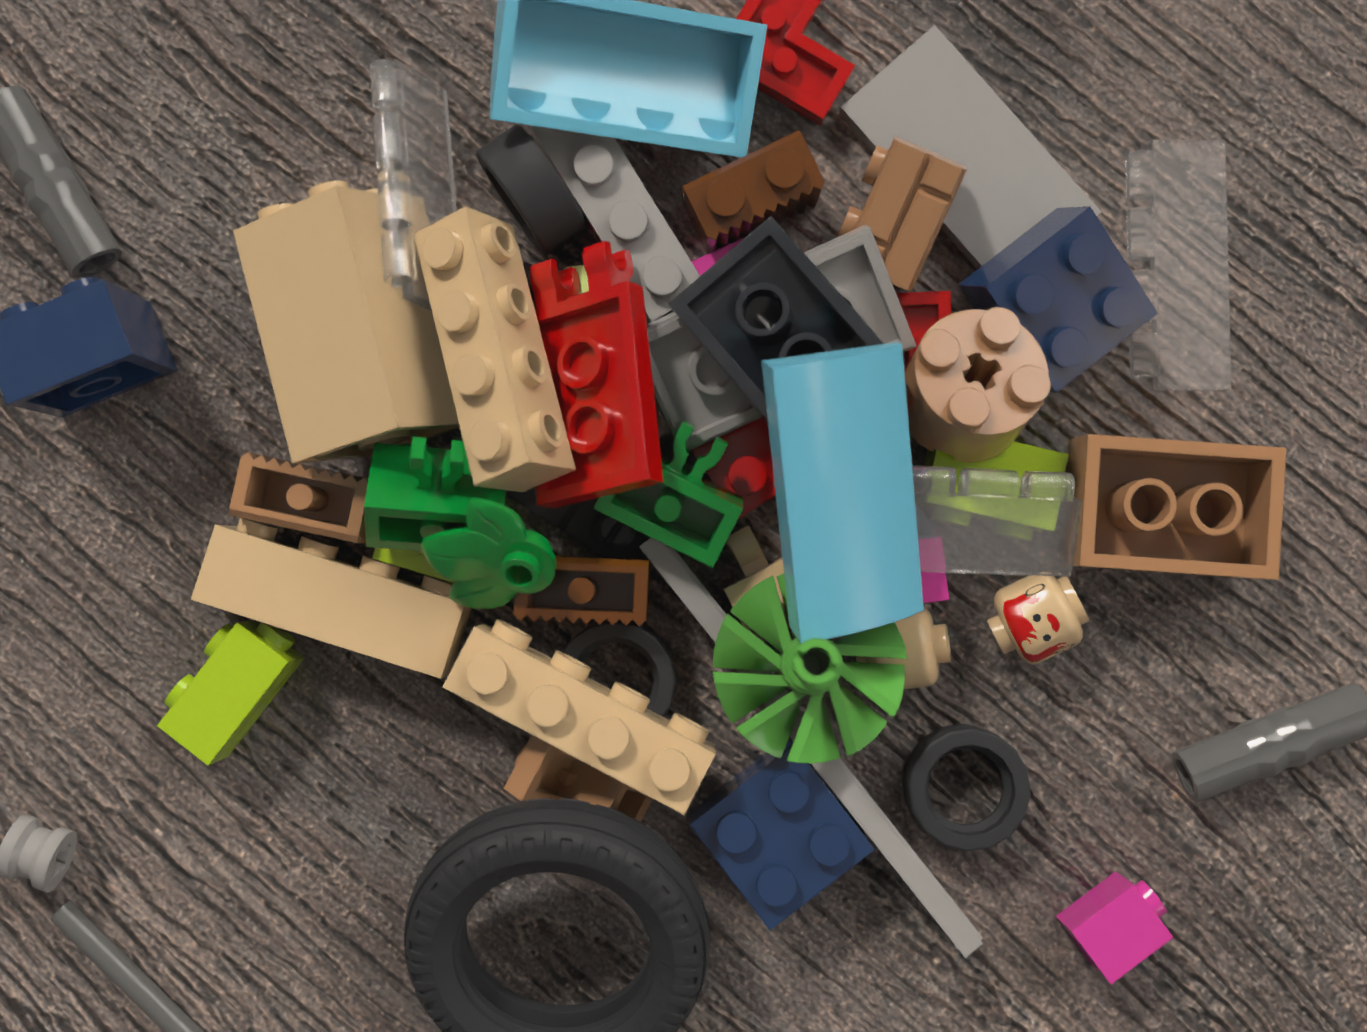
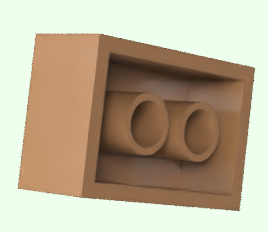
(1178, 506)

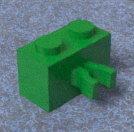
(418, 493)
(683, 509)

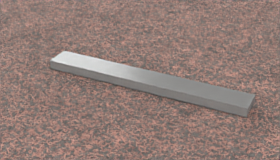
(833, 772)

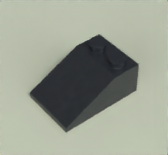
(765, 306)

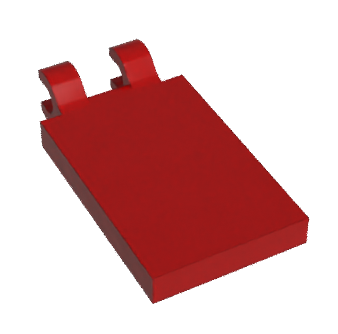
(599, 375)

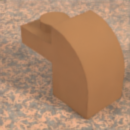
(552, 773)

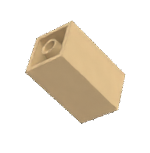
(338, 341)

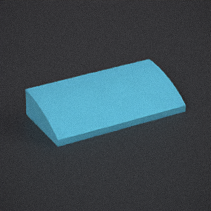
(627, 72)
(844, 489)

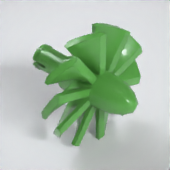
(807, 671)

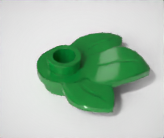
(491, 557)

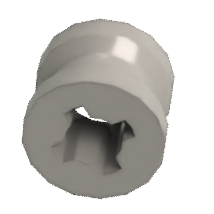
(37, 853)

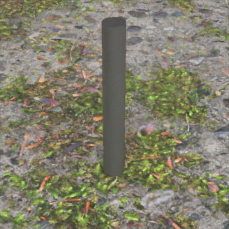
(122, 970)

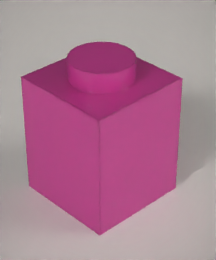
(1116, 925)

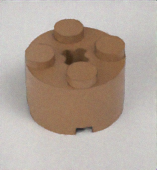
(975, 384)

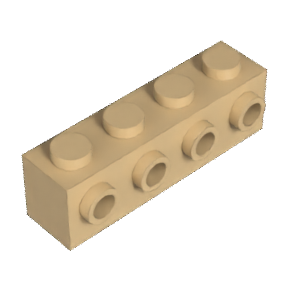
(493, 352)
(331, 598)
(582, 716)

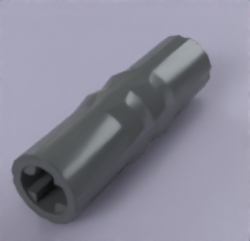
(53, 187)
(1272, 743)

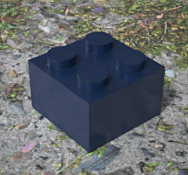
(1065, 290)
(80, 348)
(779, 834)

